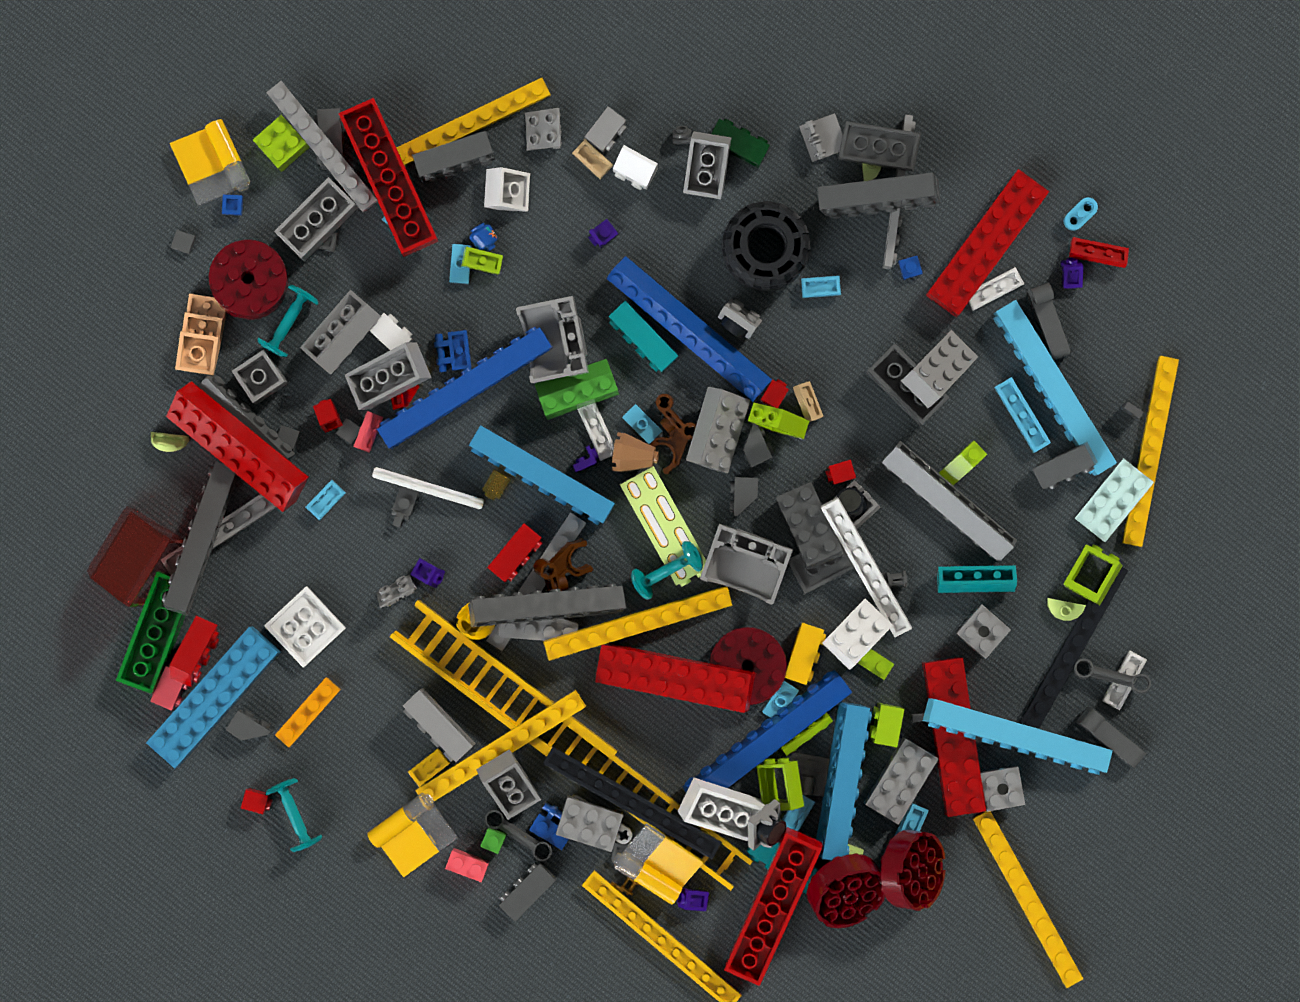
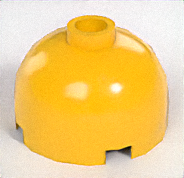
(465, 628)

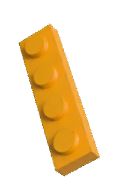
(307, 712)

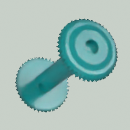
(288, 320)
(641, 582)
(294, 815)

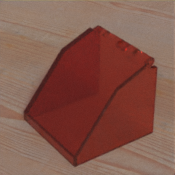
(130, 555)

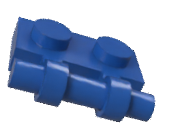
(459, 351)
(546, 828)

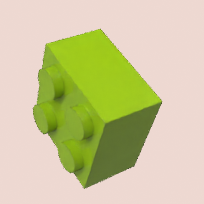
(281, 143)
(886, 724)

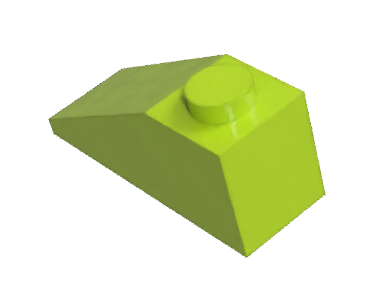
(963, 463)

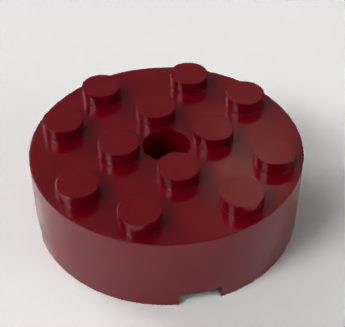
(245, 260)
(761, 650)
(913, 870)
(846, 890)

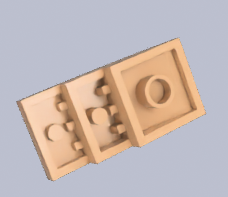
(200, 335)

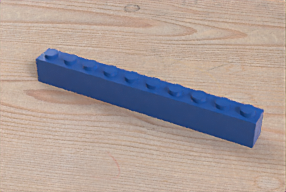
(689, 328)
(464, 388)
(775, 732)

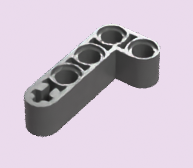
(1047, 320)
(1110, 737)

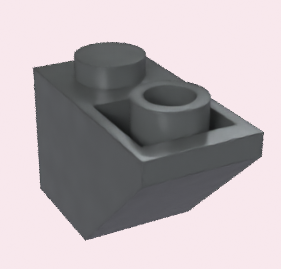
(755, 448)
(745, 492)
(245, 726)

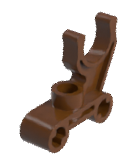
(676, 428)
(560, 565)

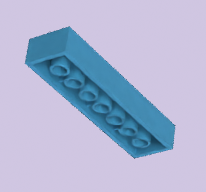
(543, 475)
(213, 697)
(842, 779)

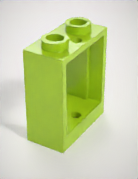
(778, 420)
(1085, 592)
(792, 783)

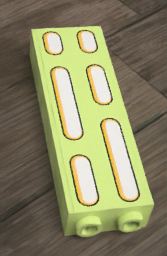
(661, 520)

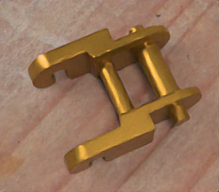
(622, 888)

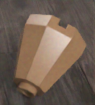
(632, 454)

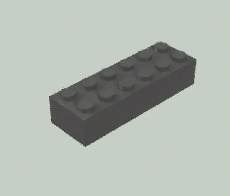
(879, 195)

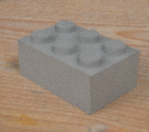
(707, 165)
(508, 784)
(589, 823)

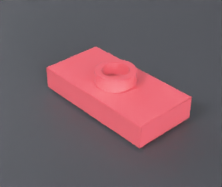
(368, 431)

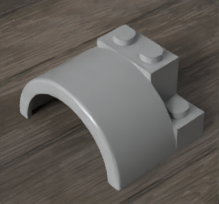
(563, 334)
(746, 563)

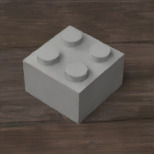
(259, 377)

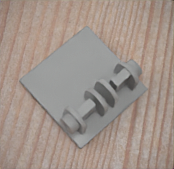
(543, 129)
(822, 137)
(389, 594)

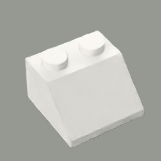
(635, 168)
(507, 189)

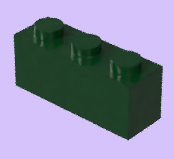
(742, 143)

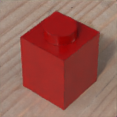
(775, 393)
(327, 415)
(840, 472)
(256, 801)

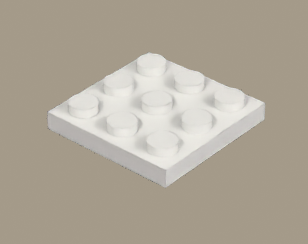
(305, 627)

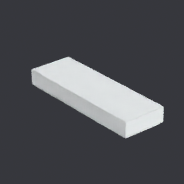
(996, 288)
(597, 431)
(1118, 693)

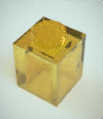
(496, 485)

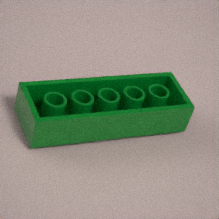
(151, 640)

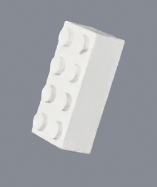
(719, 808)

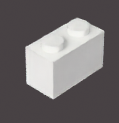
(390, 333)

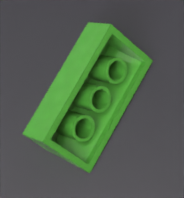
(574, 392)

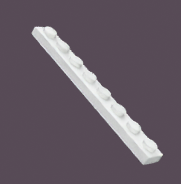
(865, 566)

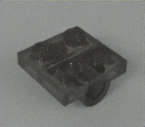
(812, 772)

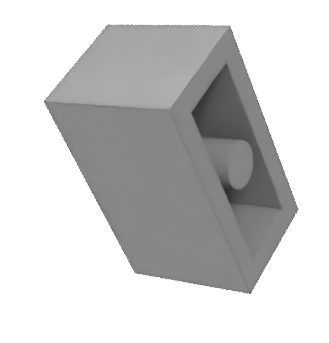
(606, 130)

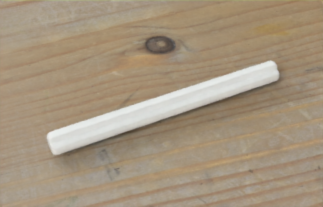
(428, 488)

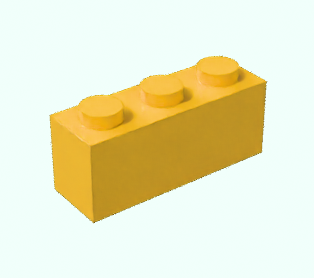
(804, 653)

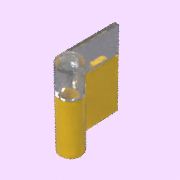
(210, 163)
(412, 834)
(657, 863)

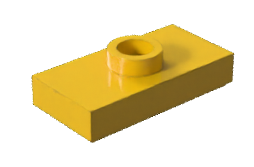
(428, 767)

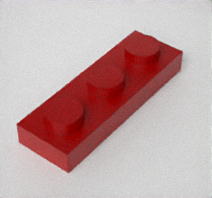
(1098, 252)

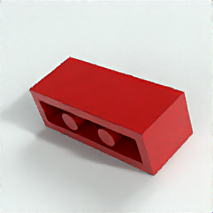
(515, 553)

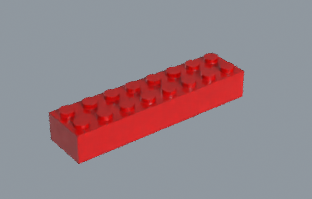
(388, 177)
(987, 243)
(237, 446)
(675, 677)
(957, 754)
(773, 906)

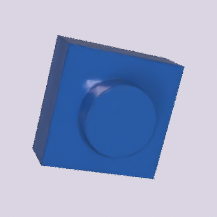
(232, 204)
(910, 267)

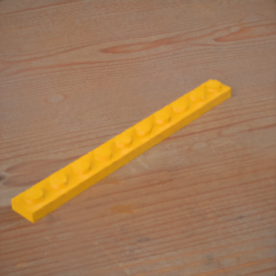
(476, 119)
(1151, 446)
(637, 623)
(511, 740)
(1027, 898)
(660, 938)

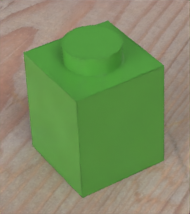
(493, 840)

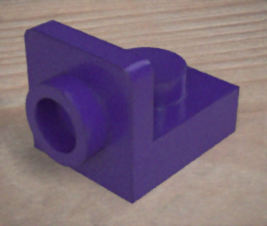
(602, 234)
(1072, 273)
(584, 463)
(428, 573)
(693, 900)

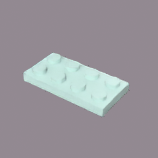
(1114, 500)

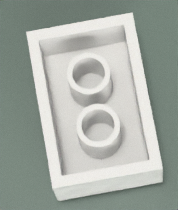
(857, 634)

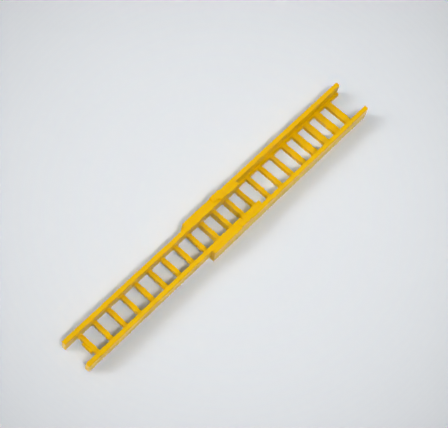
(582, 731)

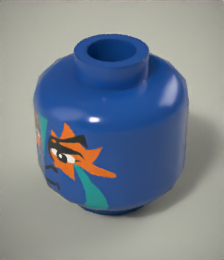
(483, 237)

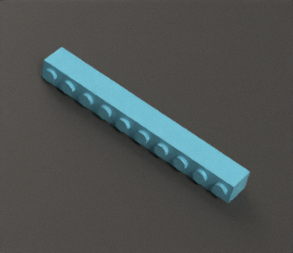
(1052, 383)
(1017, 735)

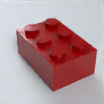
(194, 651)

